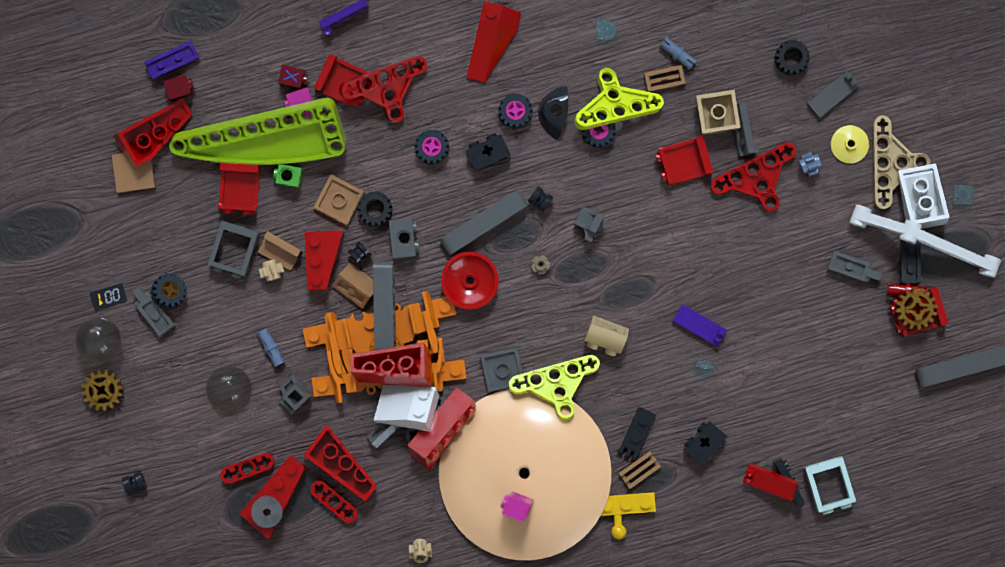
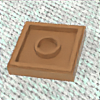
(132, 178)
(339, 199)

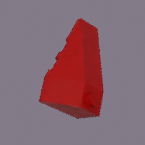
(494, 33)
(148, 136)

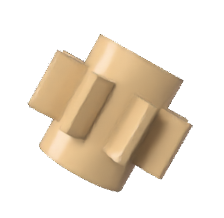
(271, 270)
(420, 550)

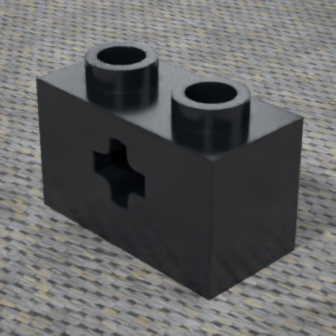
(498, 153)
(715, 439)

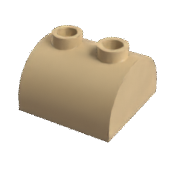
(718, 112)
(606, 335)

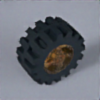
(174, 288)

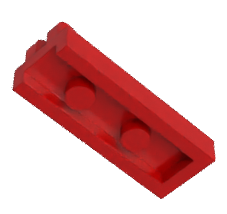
(770, 482)

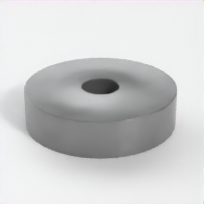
(266, 520)

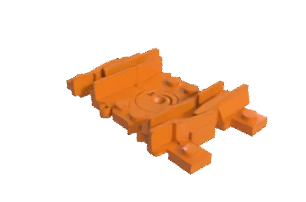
(350, 335)

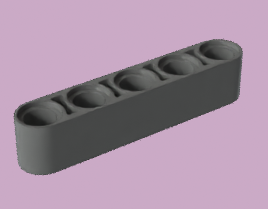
(483, 222)
(384, 305)
(961, 366)

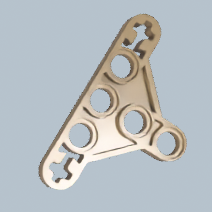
(892, 152)

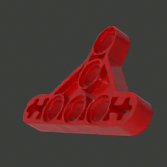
(377, 89)
(766, 172)

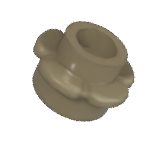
(535, 266)

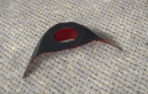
(554, 124)

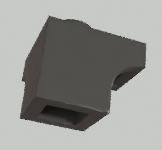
(589, 222)
(294, 394)

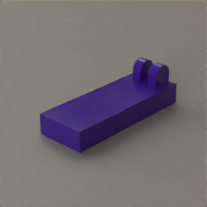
(342, 15)
(171, 60)
(699, 325)

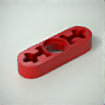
(236, 477)
(326, 488)

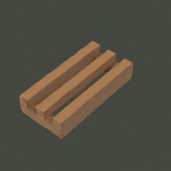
(662, 71)
(626, 479)

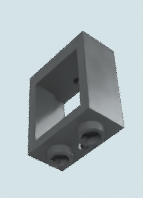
(254, 235)

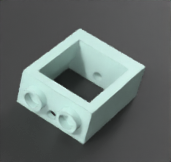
(822, 466)

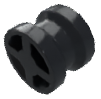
(359, 253)

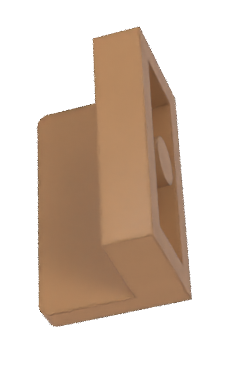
(279, 250)
(355, 285)

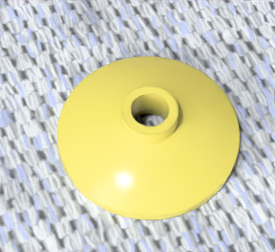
(840, 146)

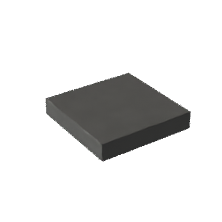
(500, 368)

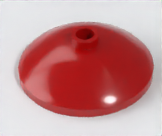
(465, 266)

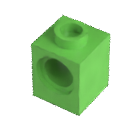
(296, 176)

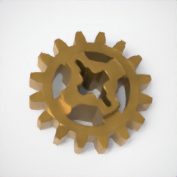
(916, 317)
(92, 383)

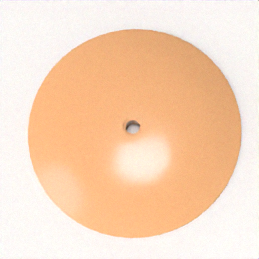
(566, 476)

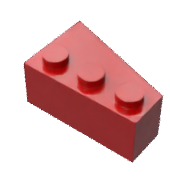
(321, 255)

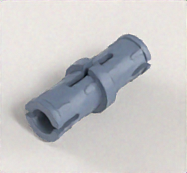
(677, 53)
(270, 347)

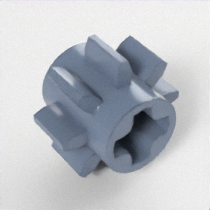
(810, 164)

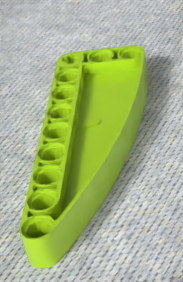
(282, 143)

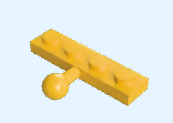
(627, 504)

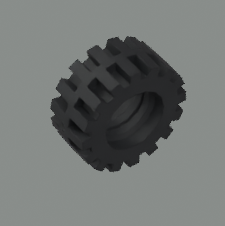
(792, 45)
(387, 208)

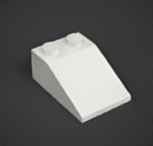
(923, 196)
(407, 406)

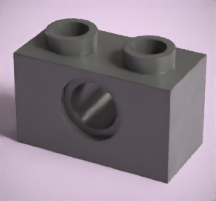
(397, 228)

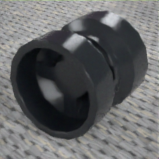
(543, 202)
(134, 483)

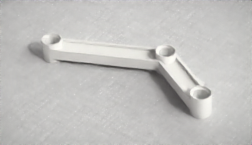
(912, 232)

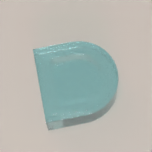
(605, 30)
(704, 364)

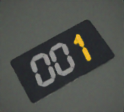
(108, 297)

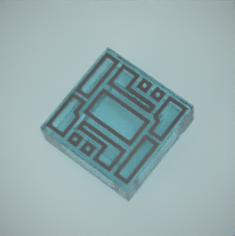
(962, 195)

